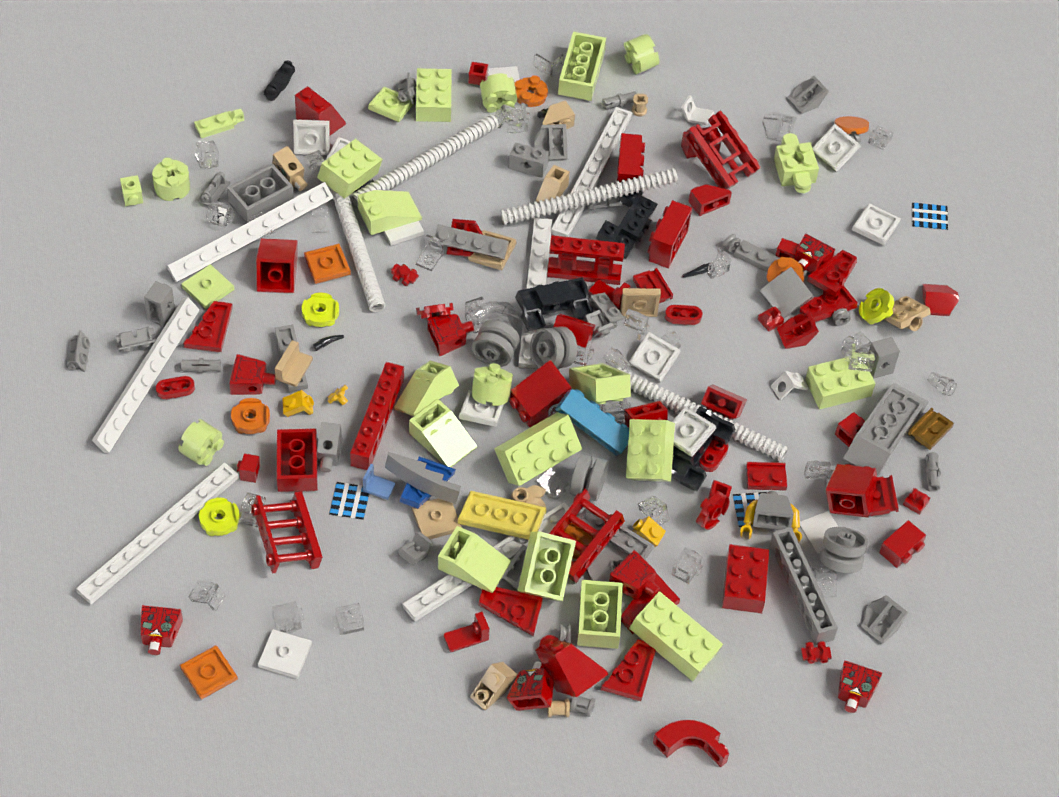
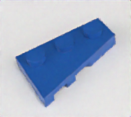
(415, 497)

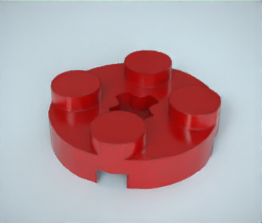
(439, 308)
(712, 509)

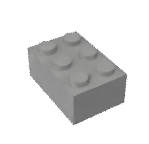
(260, 192)

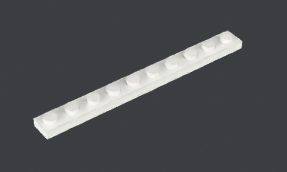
(593, 169)
(249, 232)
(536, 276)
(145, 375)
(156, 534)
(452, 586)

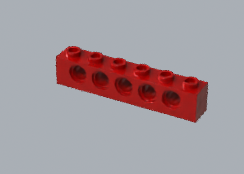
(377, 416)

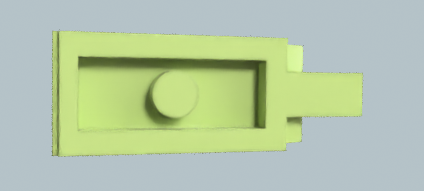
(219, 123)

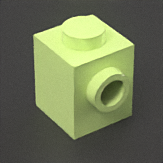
(131, 190)

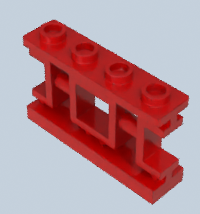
(712, 159)
(569, 268)

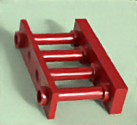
(302, 522)
(600, 537)

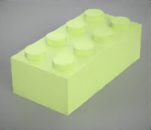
(582, 66)
(538, 448)
(676, 636)

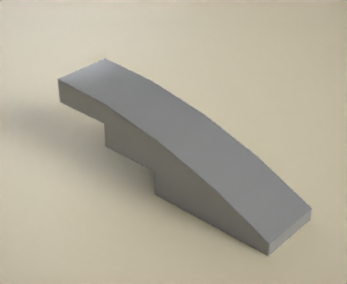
(415, 474)

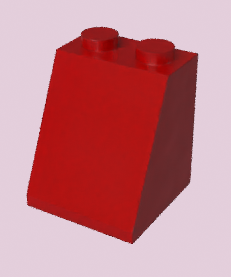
(314, 107)
(277, 265)
(538, 393)
(851, 490)
(569, 667)

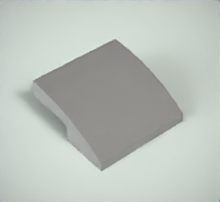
(786, 292)

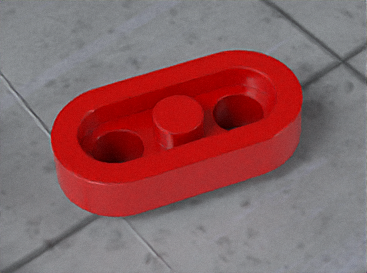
(683, 314)
(175, 387)
(714, 453)

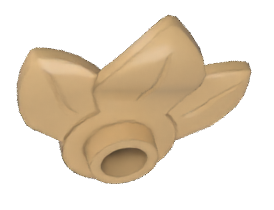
(532, 495)

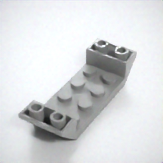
(885, 428)

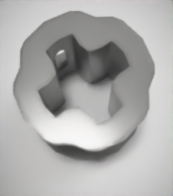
(582, 705)

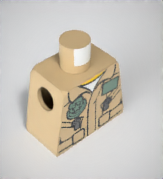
(290, 167)

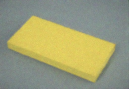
(501, 515)

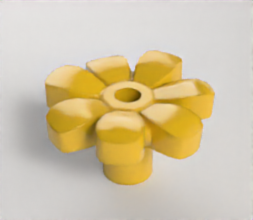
(338, 395)

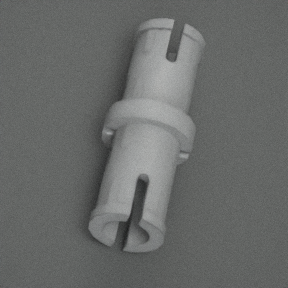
(618, 100)
(187, 365)
(933, 471)

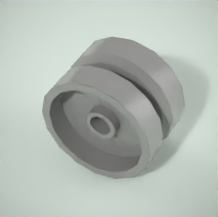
(495, 343)
(555, 345)
(587, 476)
(843, 549)

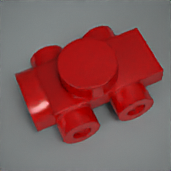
(404, 272)
(816, 654)

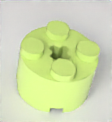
(641, 53)
(498, 91)
(171, 179)
(491, 385)
(201, 442)

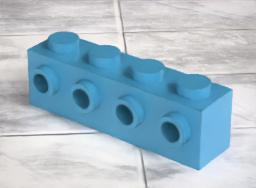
(594, 421)

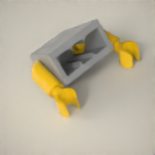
(772, 512)

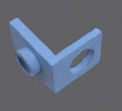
(377, 485)

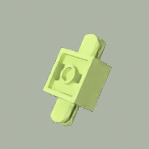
(796, 163)

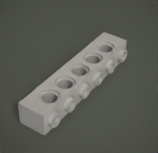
(803, 586)

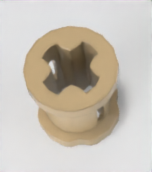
(640, 102)
(559, 708)

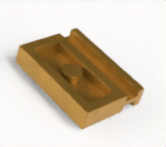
(930, 428)

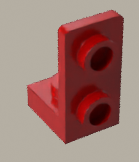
(614, 295)
(468, 635)

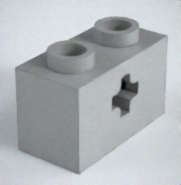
(528, 160)
(159, 303)
(885, 357)

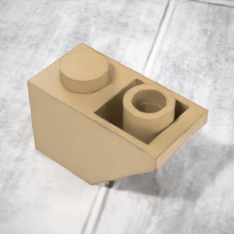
(560, 114)
(554, 184)
(493, 684)

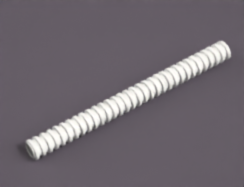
(430, 157)
(589, 196)
(359, 252)
(676, 403)

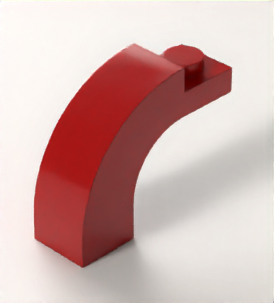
(691, 733)

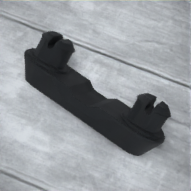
(279, 81)

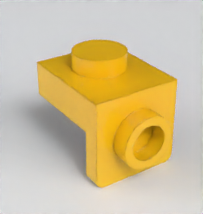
(296, 403)
(649, 530)

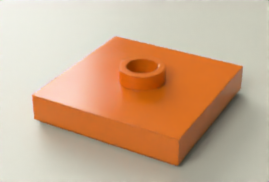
(327, 263)
(208, 672)

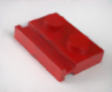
(653, 280)
(766, 476)
(884, 497)

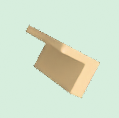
(292, 365)

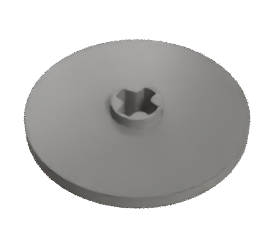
(605, 563)

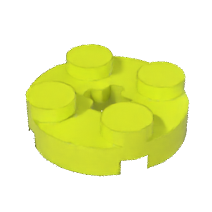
(874, 314)
(323, 318)
(223, 526)

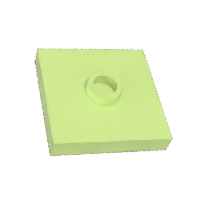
(389, 105)
(207, 286)

